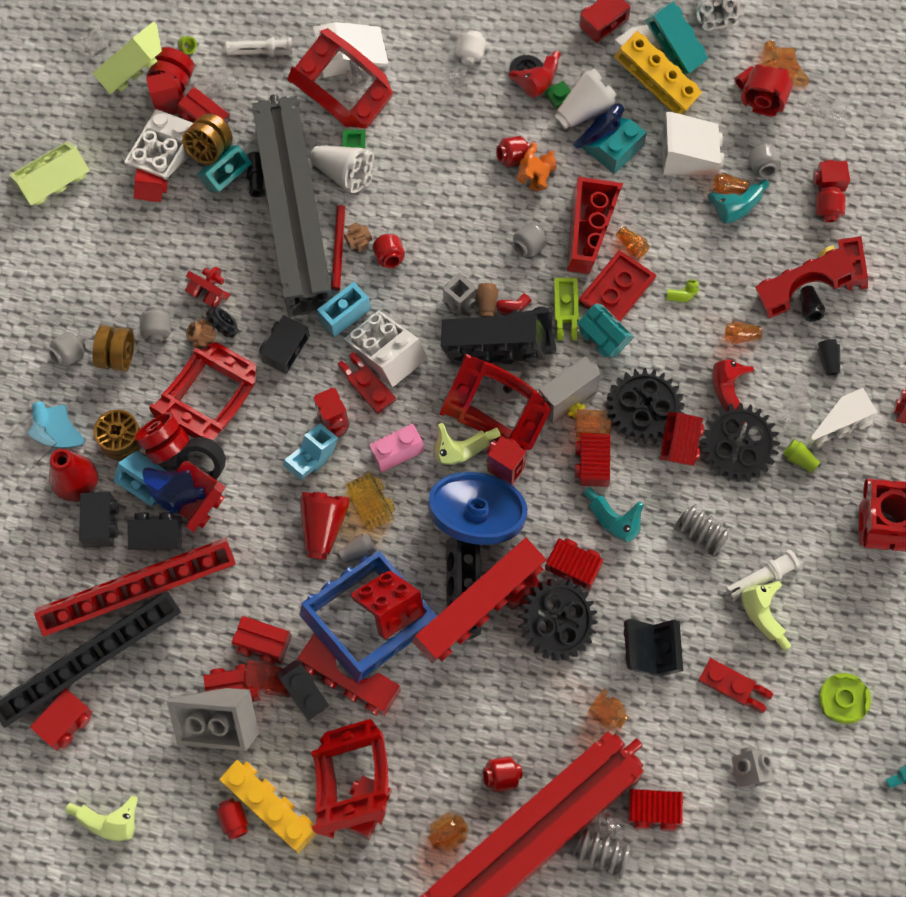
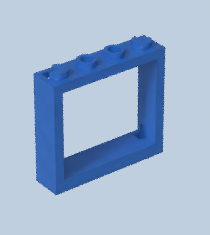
(332, 590)

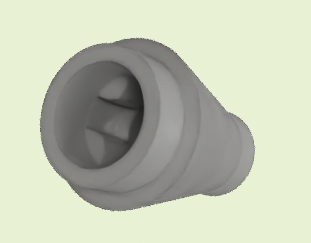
(357, 548)

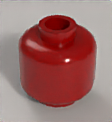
(511, 150)
(830, 204)
(388, 250)
(502, 774)

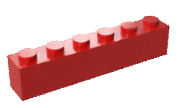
(478, 600)

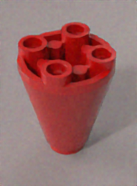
(71, 475)
(321, 521)

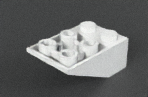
(160, 145)
(387, 348)

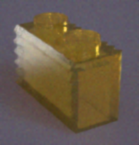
(369, 501)

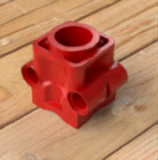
(873, 527)

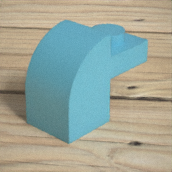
(313, 453)

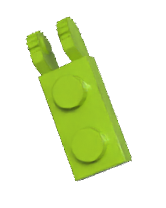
(566, 305)

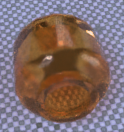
(448, 831)

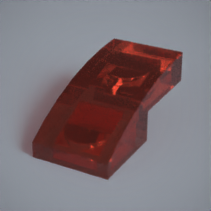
(263, 678)

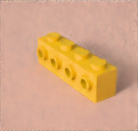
(657, 73)
(267, 806)

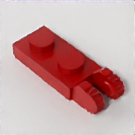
(367, 384)
(733, 685)

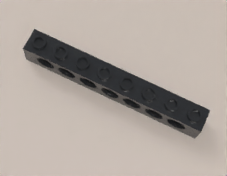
(87, 657)

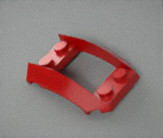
(315, 62)
(222, 360)
(464, 388)
(356, 810)

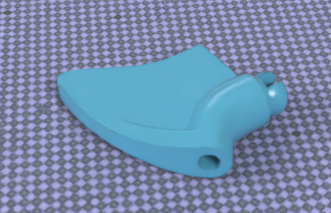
(57, 425)

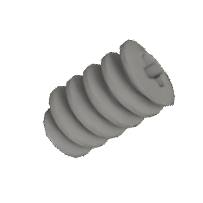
(703, 528)
(602, 852)

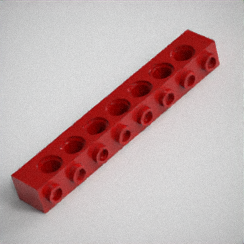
(134, 586)

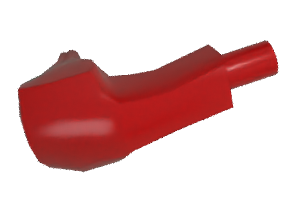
(538, 79)
(723, 379)

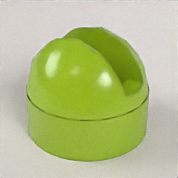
(189, 41)

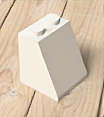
(690, 146)

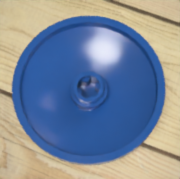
(477, 508)

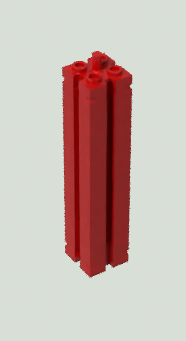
(545, 822)

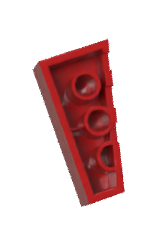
(589, 220)

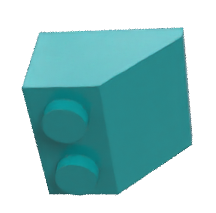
(619, 146)

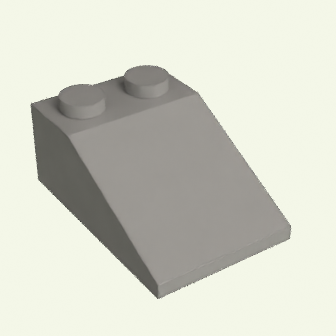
(214, 719)

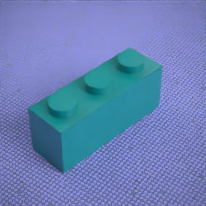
(676, 38)

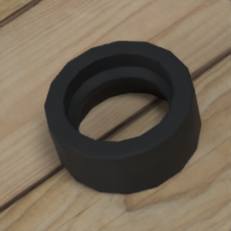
(207, 447)

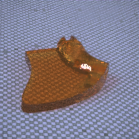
(786, 59)

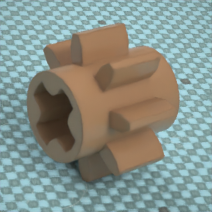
(358, 237)
(200, 333)

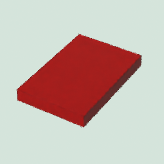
(618, 285)

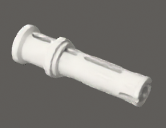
(271, 47)
(772, 571)

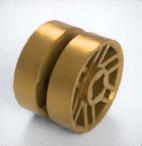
(207, 139)
(113, 348)
(116, 434)

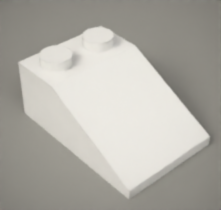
(363, 38)

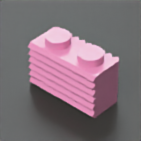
(397, 448)

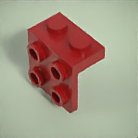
(198, 512)
(391, 602)

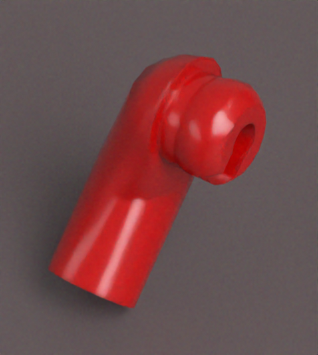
(508, 306)

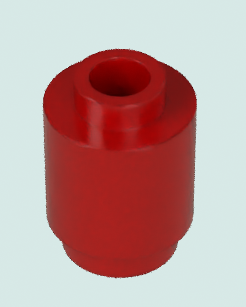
(232, 819)

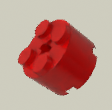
(767, 90)

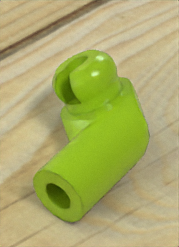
(685, 294)

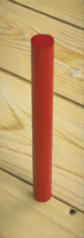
(338, 248)

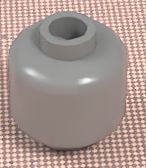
(764, 160)
(529, 240)
(155, 324)
(66, 349)

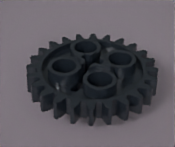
(626, 415)
(760, 449)
(551, 640)

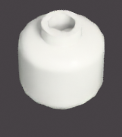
(470, 47)

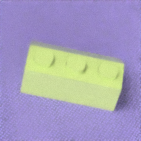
(129, 60)
(50, 173)

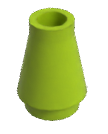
(800, 455)

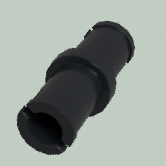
(255, 175)

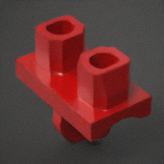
(197, 283)

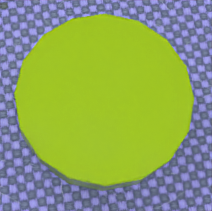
(837, 701)

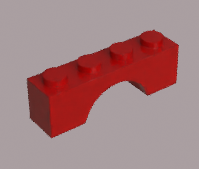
(831, 269)
(375, 692)

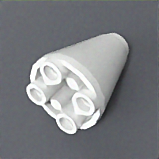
(717, 13)
(585, 100)
(344, 165)

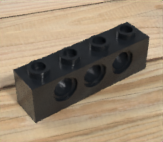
(461, 571)

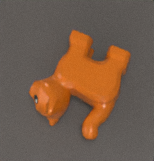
(536, 168)

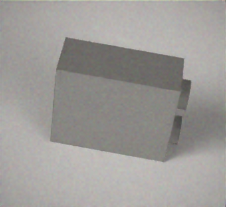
(570, 387)

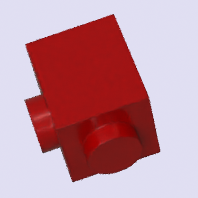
(832, 174)
(149, 186)

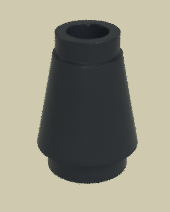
(811, 304)
(830, 356)

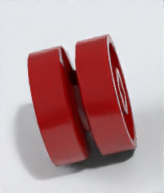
(175, 61)
(162, 438)

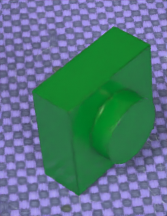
(557, 94)
(354, 138)

